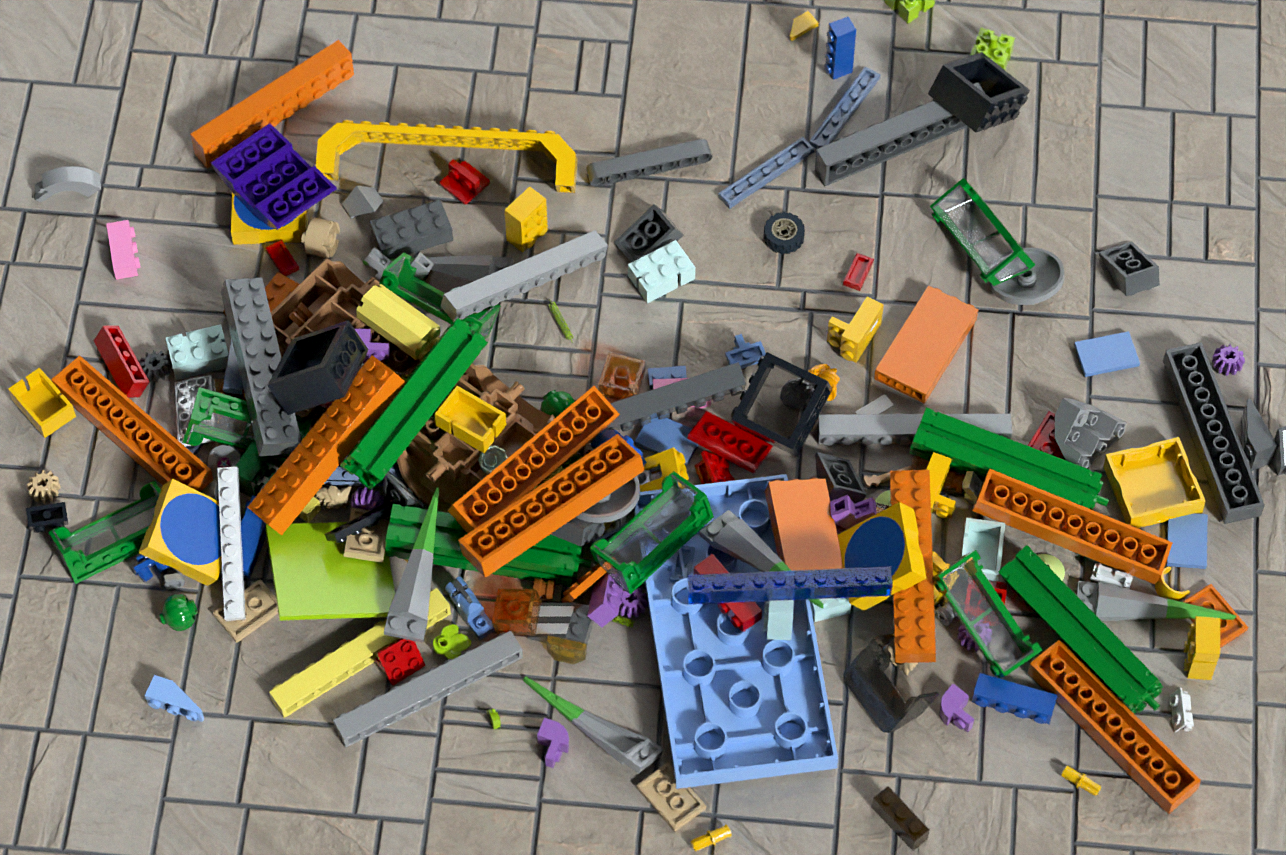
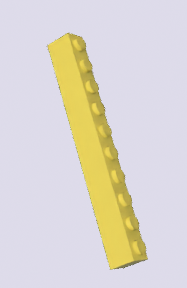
(344, 662)

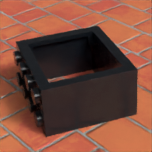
(976, 109)
(318, 367)
(811, 413)

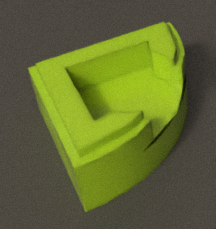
(494, 718)

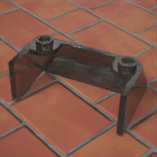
(877, 693)

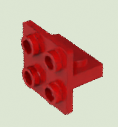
(464, 181)
(713, 469)
(399, 660)

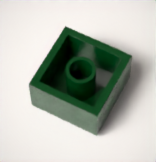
(254, 471)

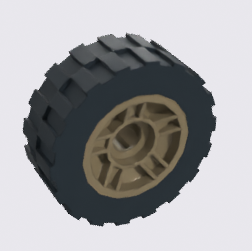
(779, 225)

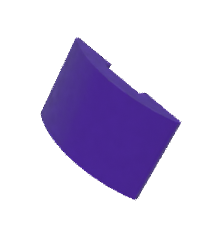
(272, 177)

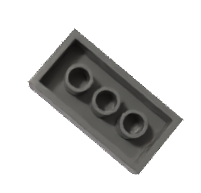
(412, 230)

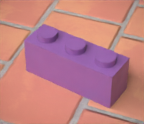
(604, 600)

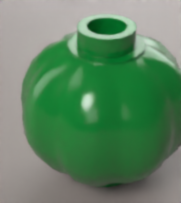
(556, 402)
(178, 612)

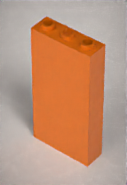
(926, 344)
(803, 524)

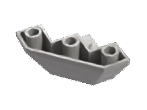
(1085, 431)

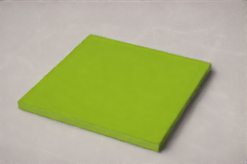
(319, 582)

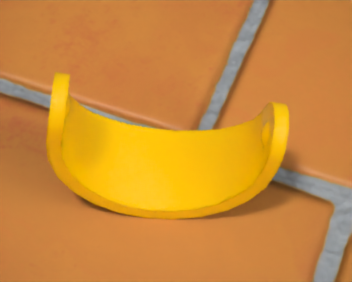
(1165, 591)

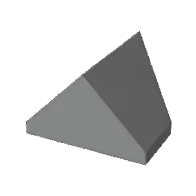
(362, 201)

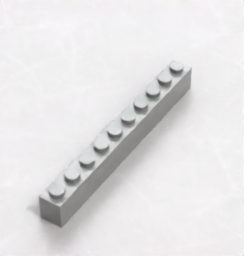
(524, 276)
(895, 428)
(428, 688)

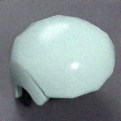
(492, 459)

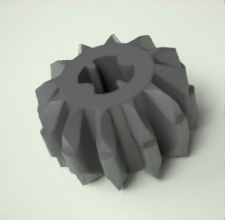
(156, 366)

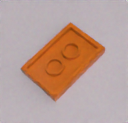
(1211, 599)

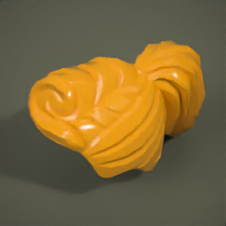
(828, 374)

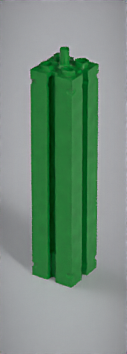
(414, 403)
(982, 450)
(547, 559)
(1082, 630)

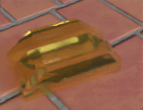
(566, 650)

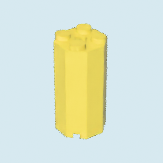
(398, 322)

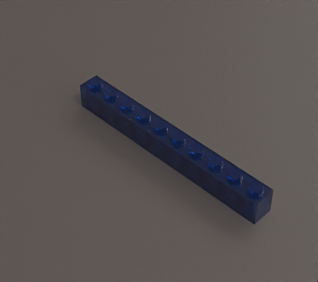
(789, 585)

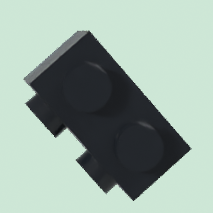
(47, 516)

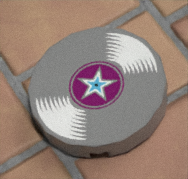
(222, 457)

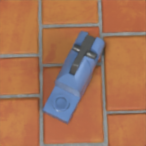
(469, 608)

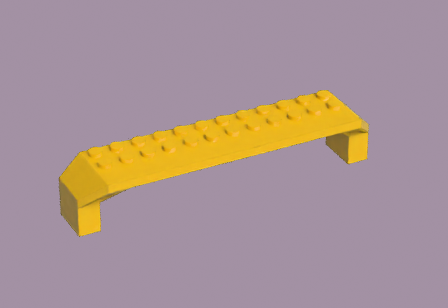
(349, 134)

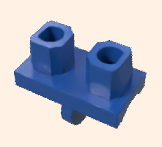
(143, 568)

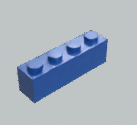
(840, 48)
(253, 536)
(1014, 698)

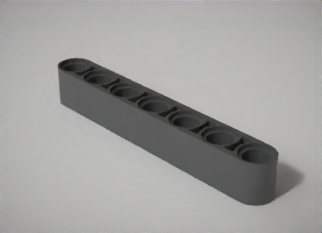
(649, 162)

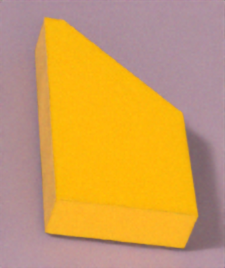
(802, 25)

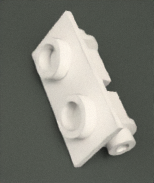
(1111, 576)
(1179, 703)

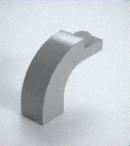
(67, 179)
(380, 262)

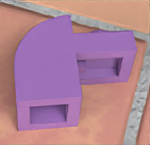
(378, 350)
(848, 514)
(951, 709)
(556, 738)

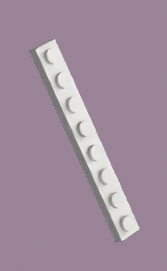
(231, 544)

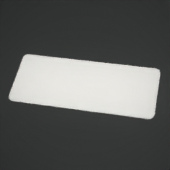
(876, 406)

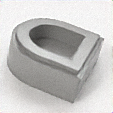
(173, 581)

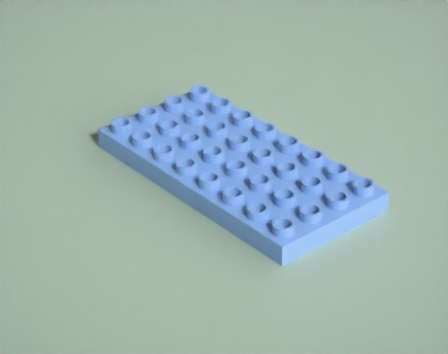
(728, 695)

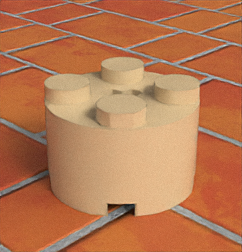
(321, 237)

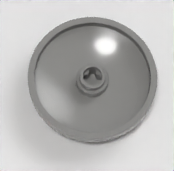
(1035, 284)
(614, 505)

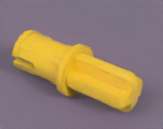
(1081, 780)
(711, 838)

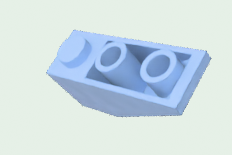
(168, 696)

